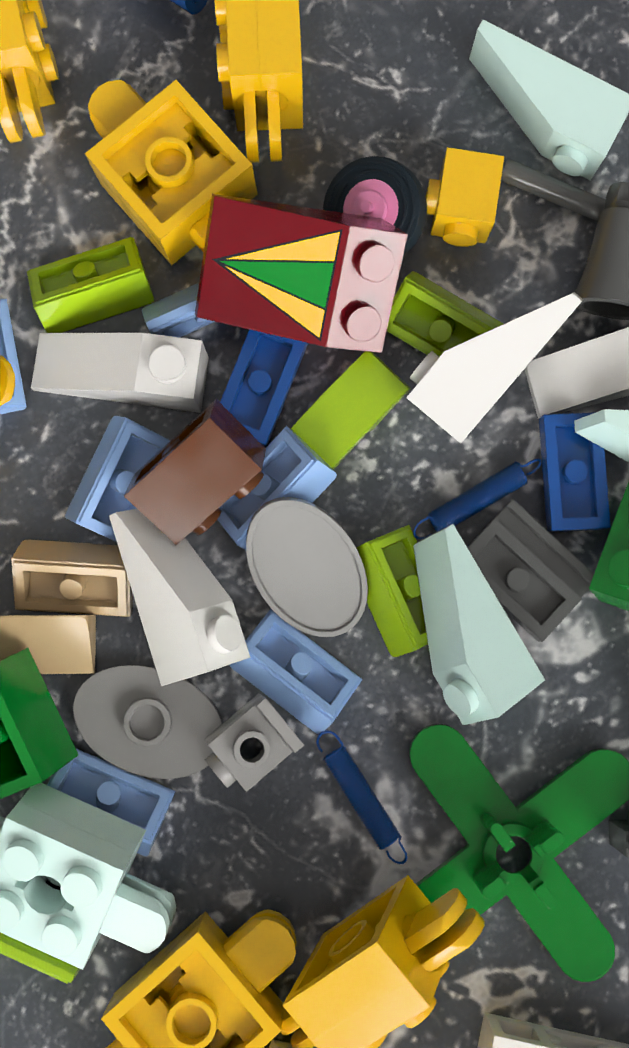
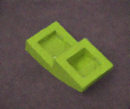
(350, 408)

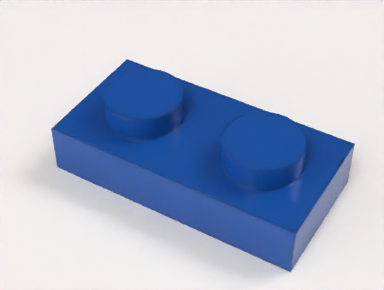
(262, 381)
(572, 476)

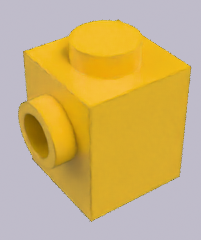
(465, 196)

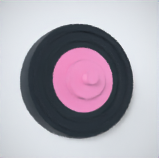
(380, 190)

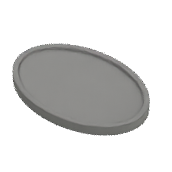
(306, 567)
(145, 725)

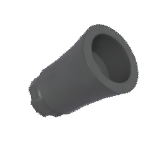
(606, 271)

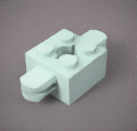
(91, 861)

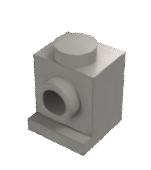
(253, 720)

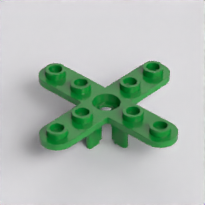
(545, 820)

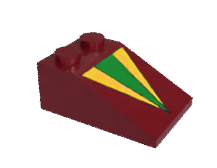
(300, 272)

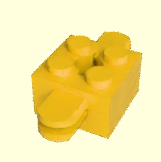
(25, 68)
(261, 68)
(164, 163)
(378, 968)
(207, 988)

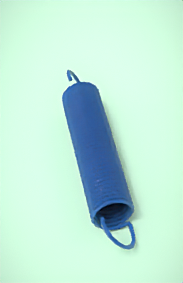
(479, 497)
(362, 797)

